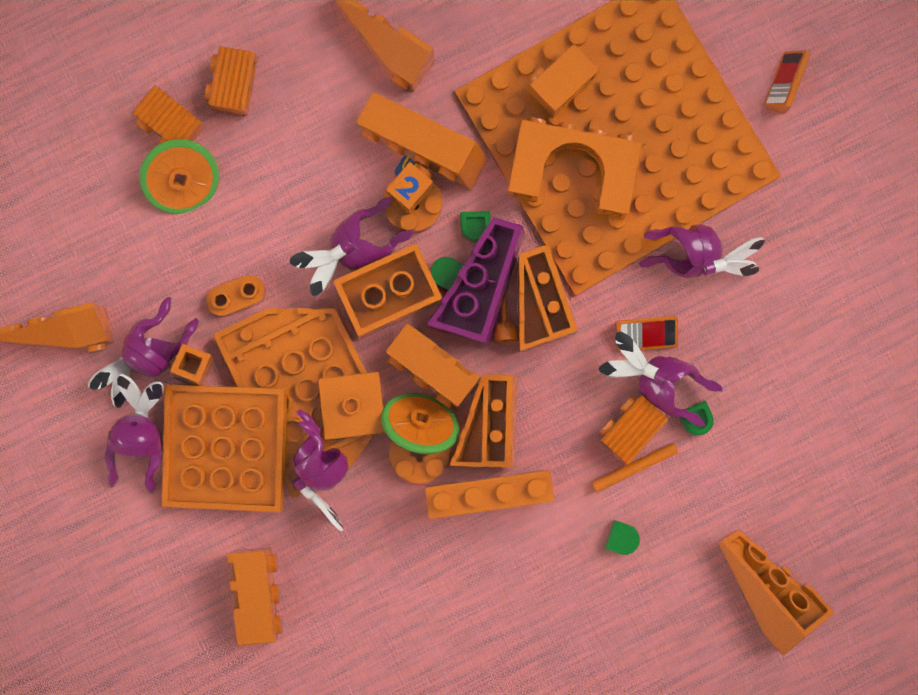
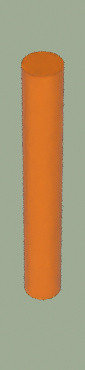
(634, 467)

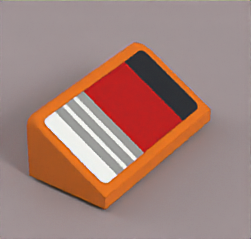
(787, 80)
(651, 332)

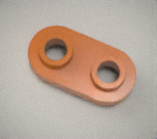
(235, 296)

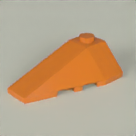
(779, 602)

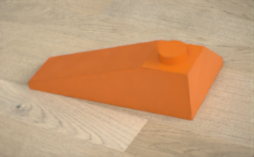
(399, 51)
(71, 328)

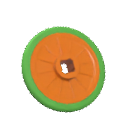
(180, 157)
(420, 423)

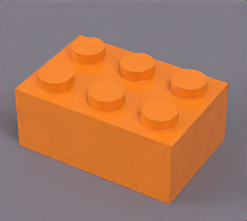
(388, 291)

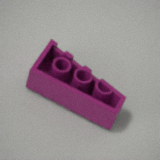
(481, 285)

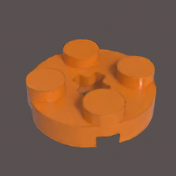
(419, 219)
(414, 471)

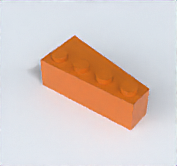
(422, 140)

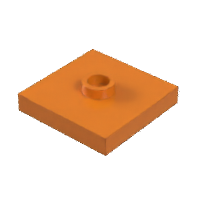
(351, 405)

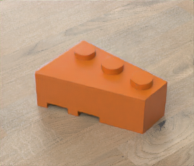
(542, 302)
(431, 367)
(491, 425)
(255, 596)

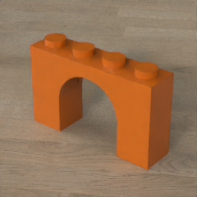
(615, 157)
(489, 494)

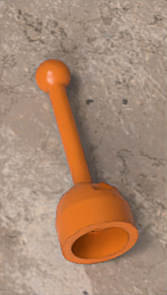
(505, 331)

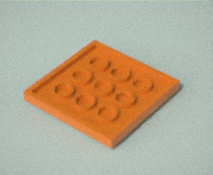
(224, 447)

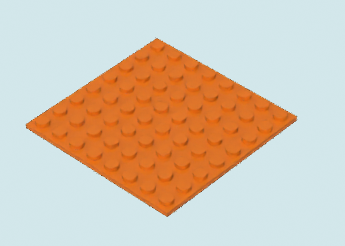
(650, 86)

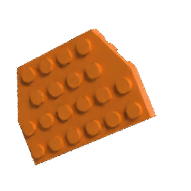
(292, 352)

